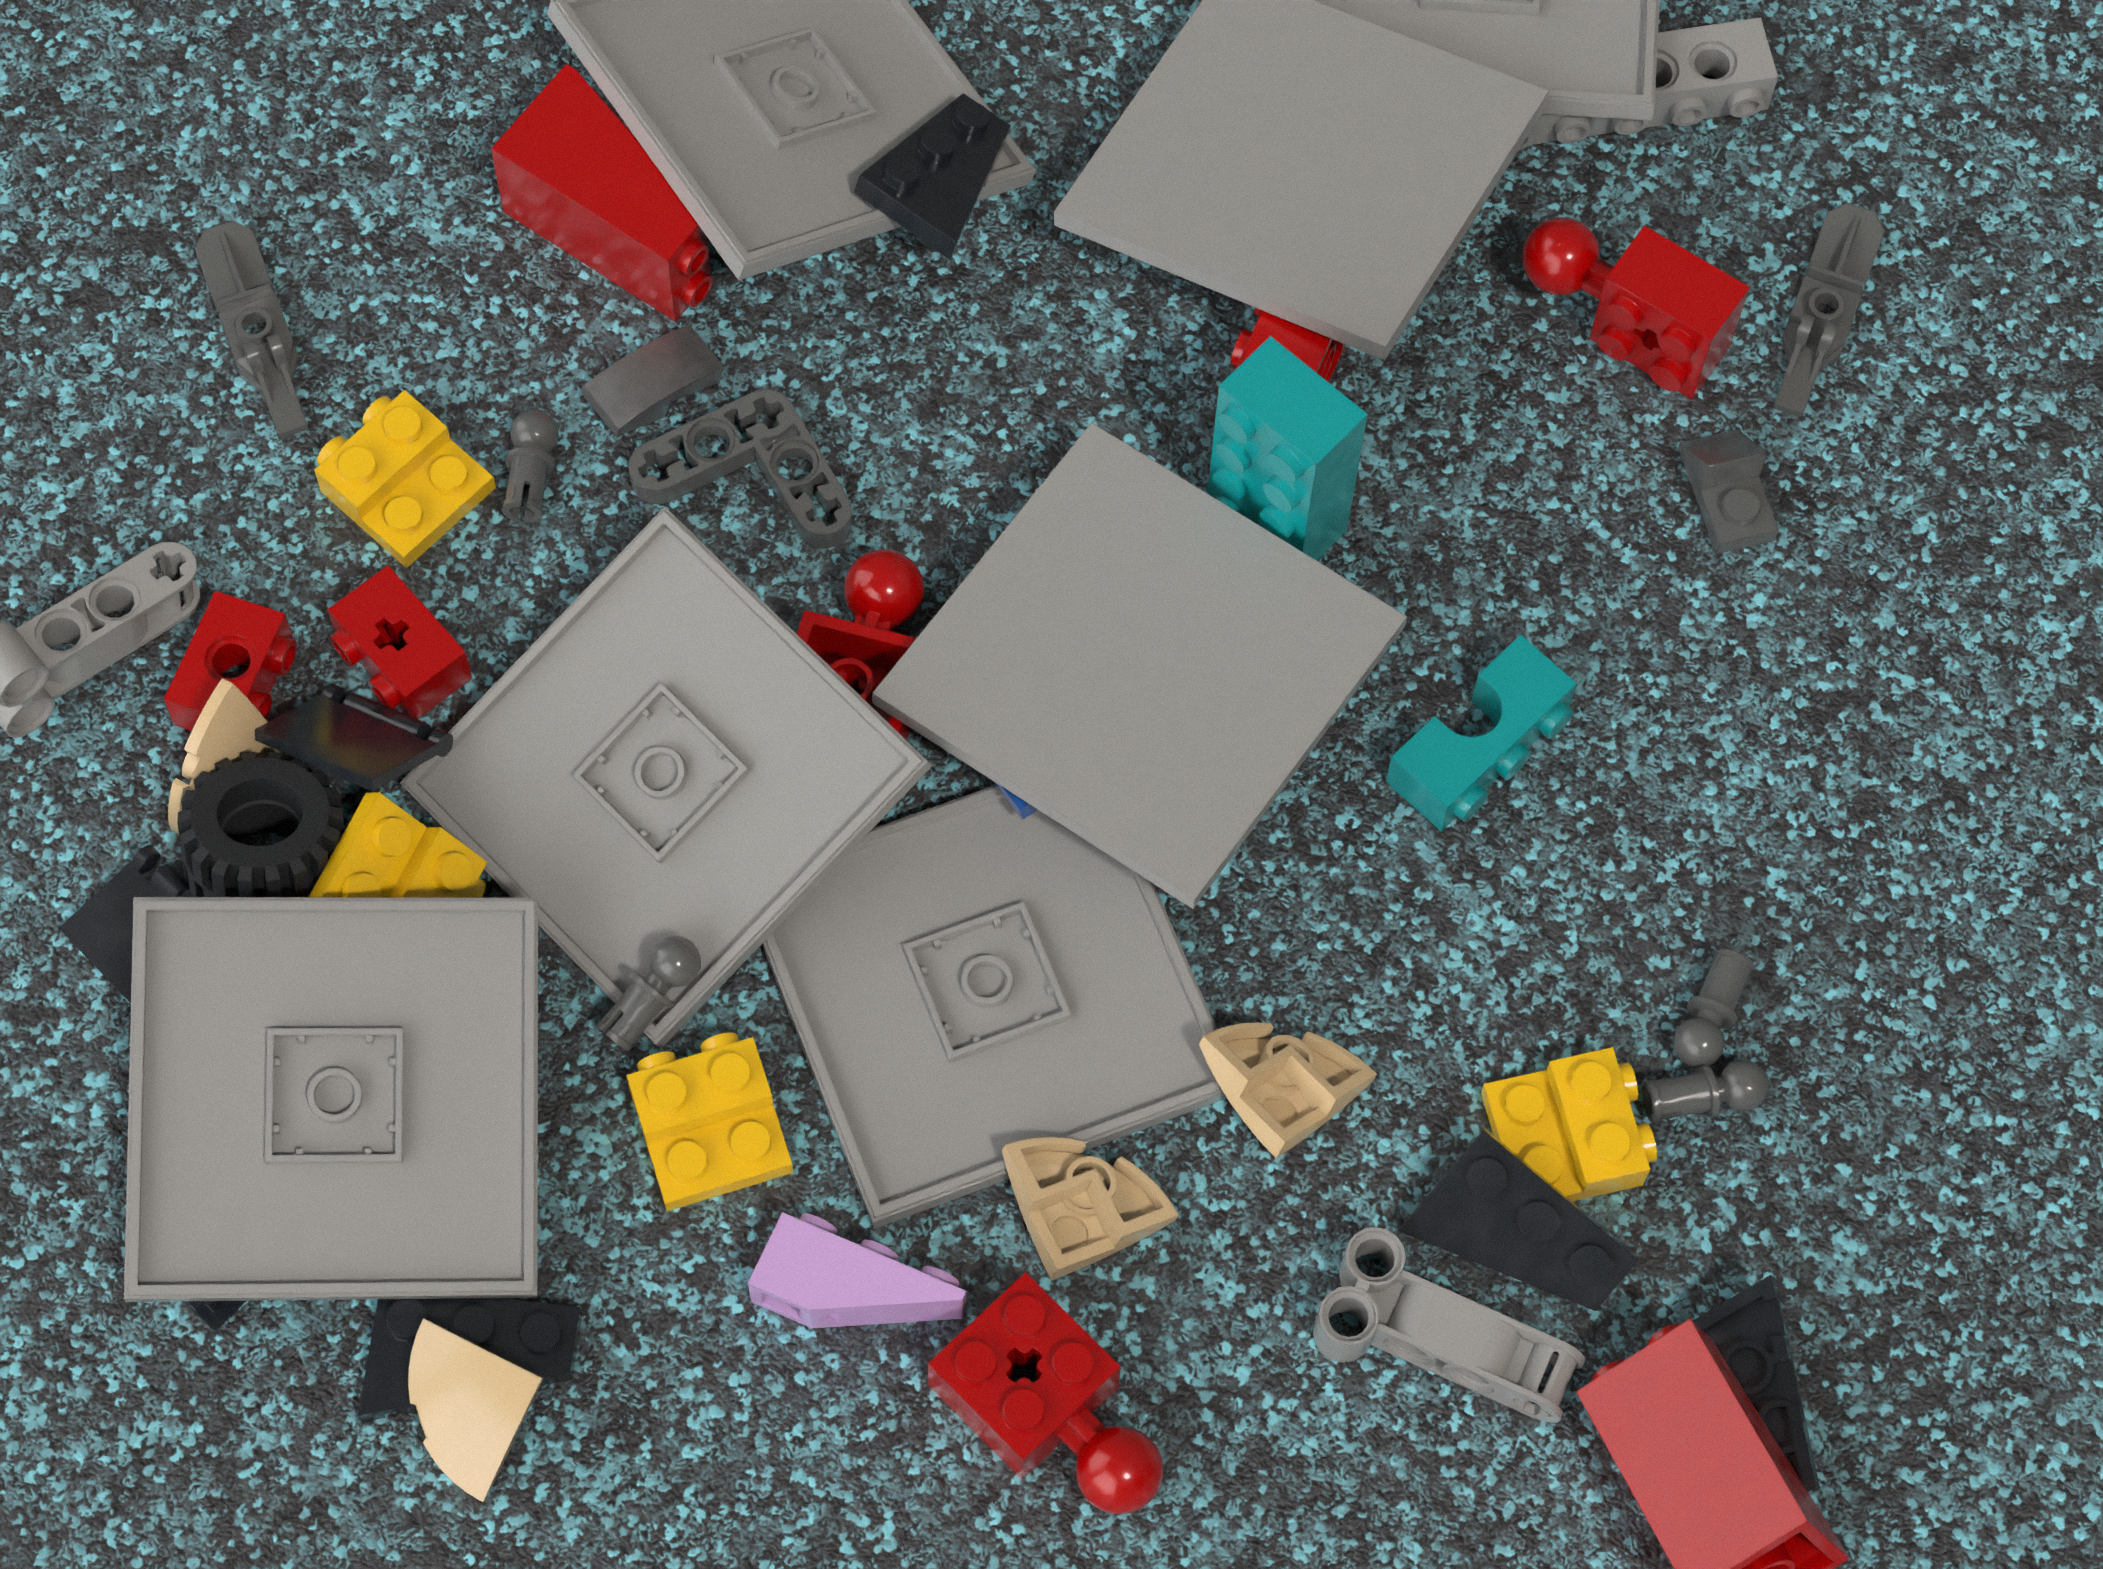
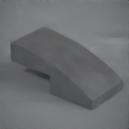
(648, 379)

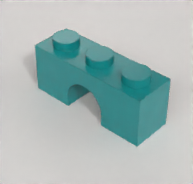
(1448, 772)

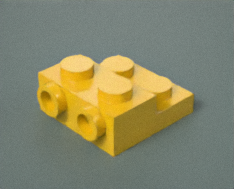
(402, 477)
(398, 857)
(709, 1120)
(1575, 1124)

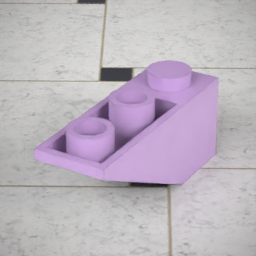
(837, 1283)

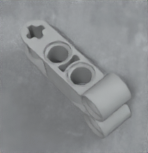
(37, 674)
(1443, 1332)

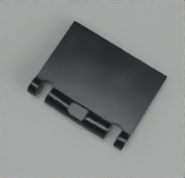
(354, 738)
(105, 923)

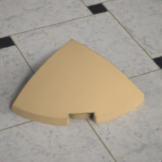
(220, 732)
(1283, 1083)
(1081, 1204)
(467, 1405)

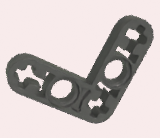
(765, 447)

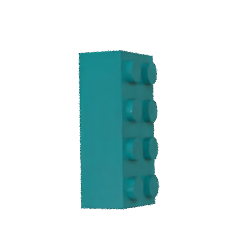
(1286, 449)

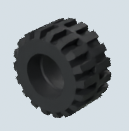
(251, 800)

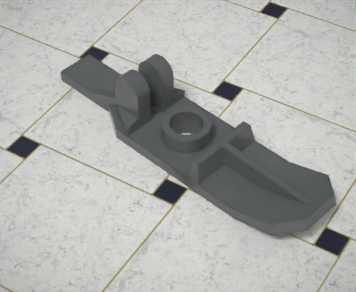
(1833, 278)
(246, 297)

